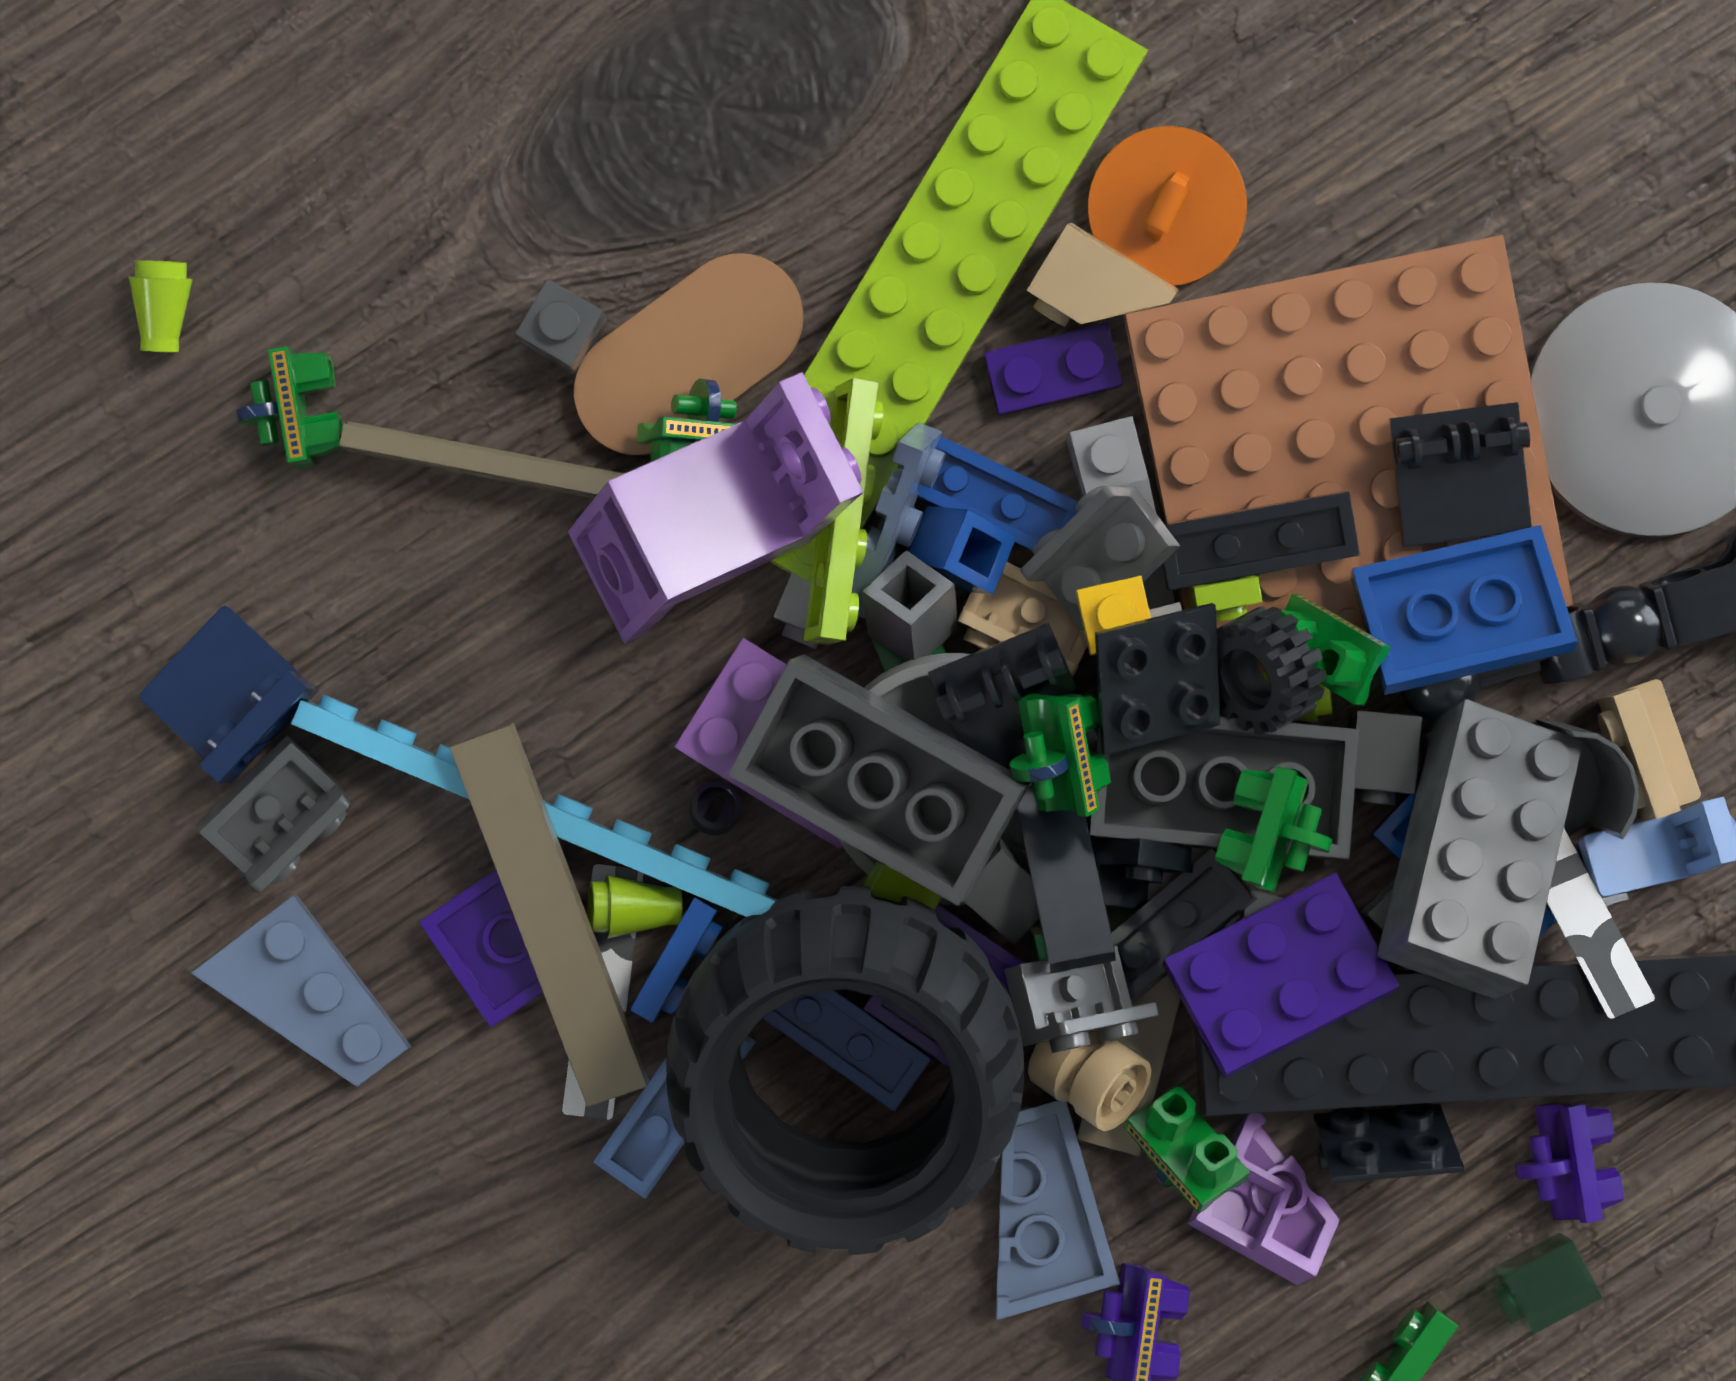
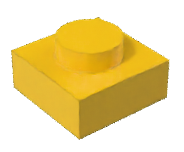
(1111, 606)

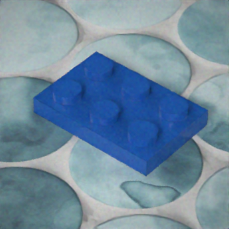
(1464, 609)

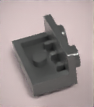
(275, 814)
(1073, 1003)

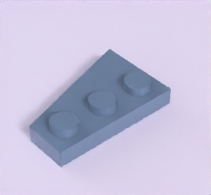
(899, 520)
(307, 992)
(1047, 1216)

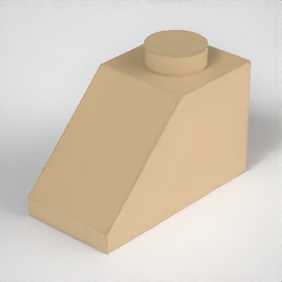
(1093, 281)

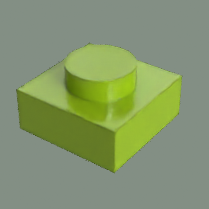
(1228, 596)

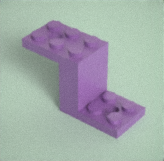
(716, 508)

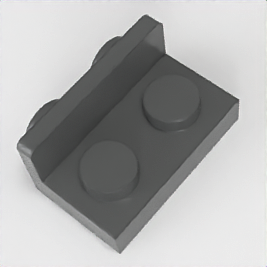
(1105, 542)

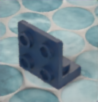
(227, 694)

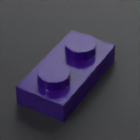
(1053, 369)

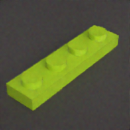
(843, 544)

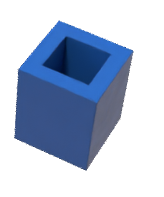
(963, 548)

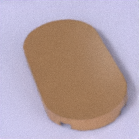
(721, 323)

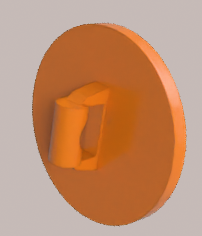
(1169, 202)

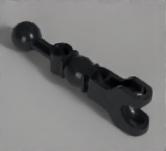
(1616, 629)

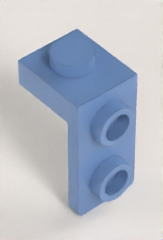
(1661, 849)

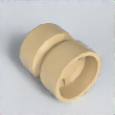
(1097, 1079)

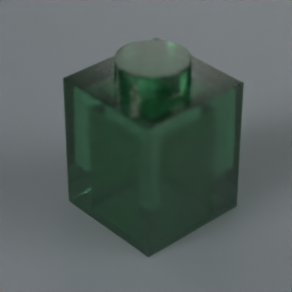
(1544, 1284)

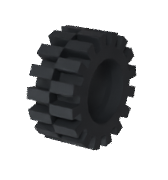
(1286, 660)

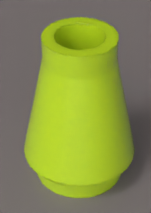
(160, 302)
(631, 906)

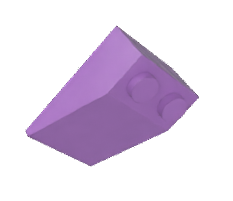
(729, 716)

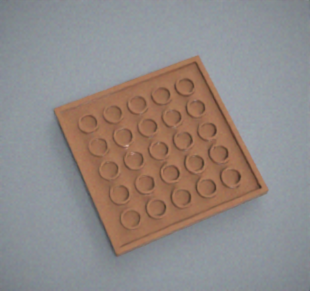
(1295, 390)

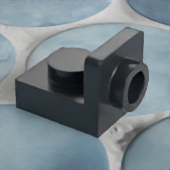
(1131, 864)

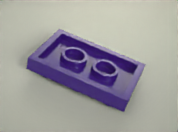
(1280, 975)

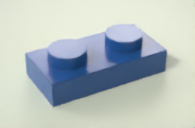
(692, 937)

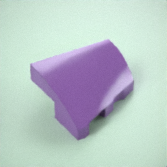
(1272, 1213)

